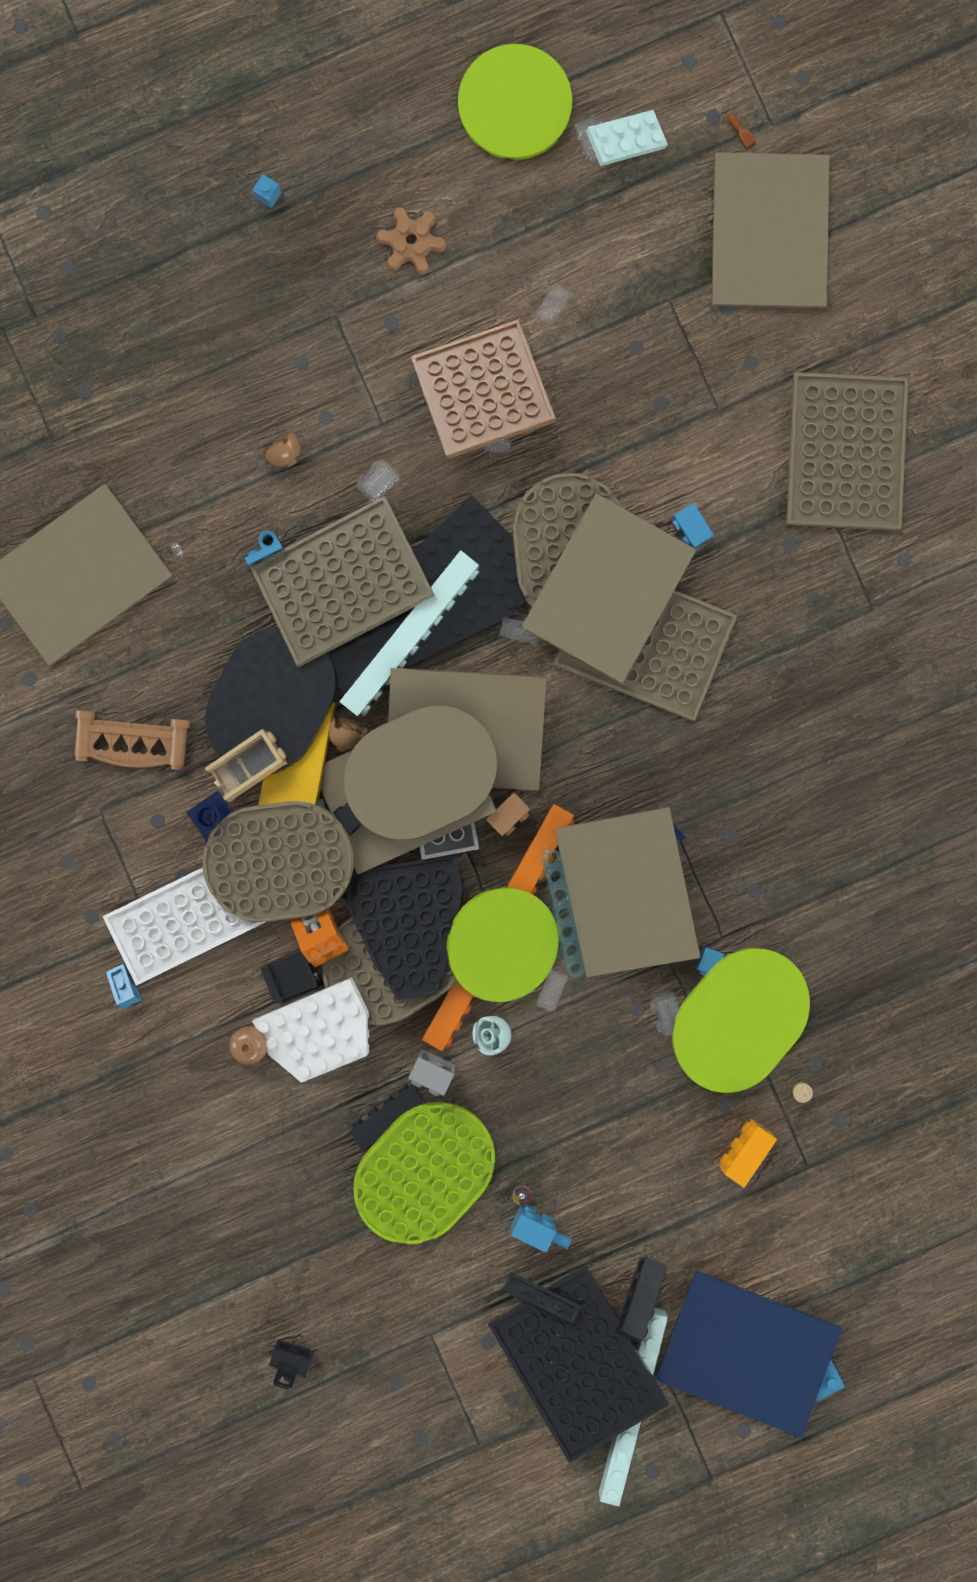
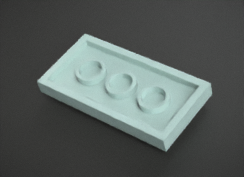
(626, 137)

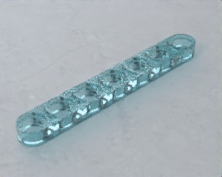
(557, 905)

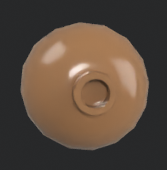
(283, 451)
(345, 733)
(248, 1045)

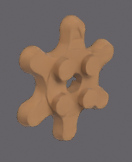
(414, 252)

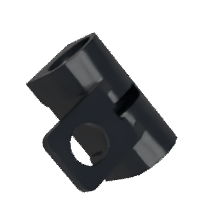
(289, 1361)

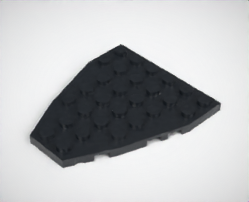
(406, 920)

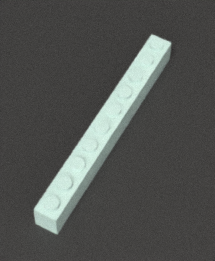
(409, 634)
(624, 1443)

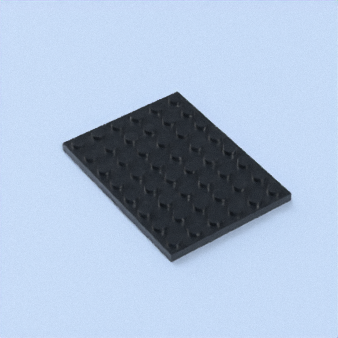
(579, 1375)

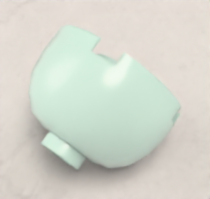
(491, 1035)

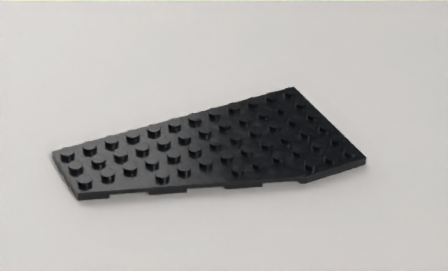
(482, 604)

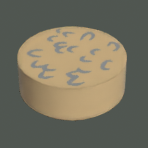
(802, 1092)

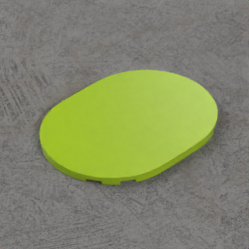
(740, 1020)
(424, 1173)

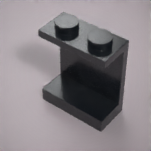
(290, 977)

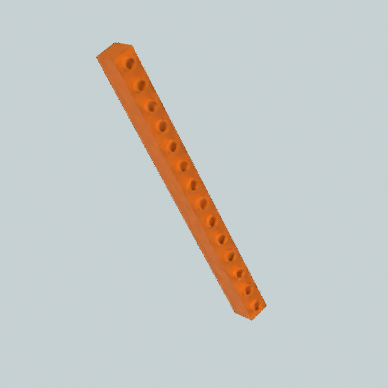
(525, 877)

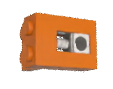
(322, 942)

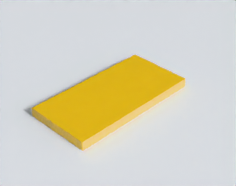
(303, 778)

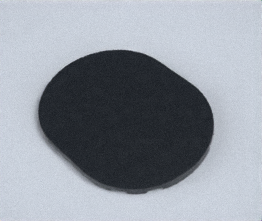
(270, 693)

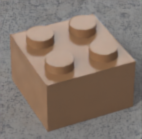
(508, 814)

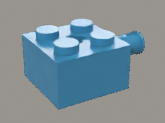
(537, 1229)

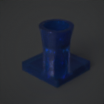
(216, 806)

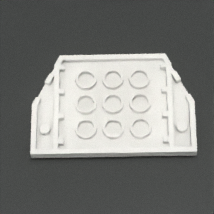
(318, 1031)

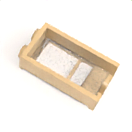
(247, 764)

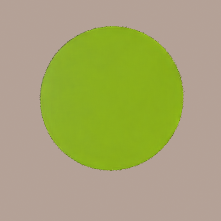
(515, 101)
(502, 944)

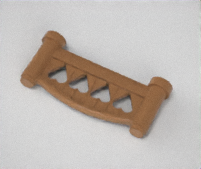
(90, 730)

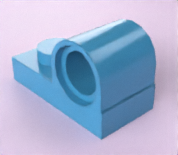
(256, 556)
(122, 987)

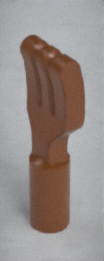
(744, 134)

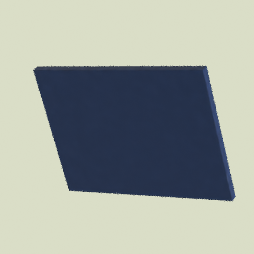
(748, 1353)

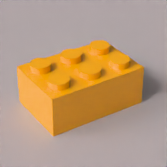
(747, 1152)

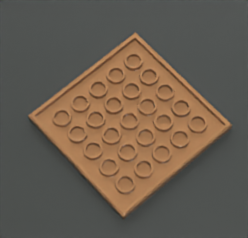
(483, 389)

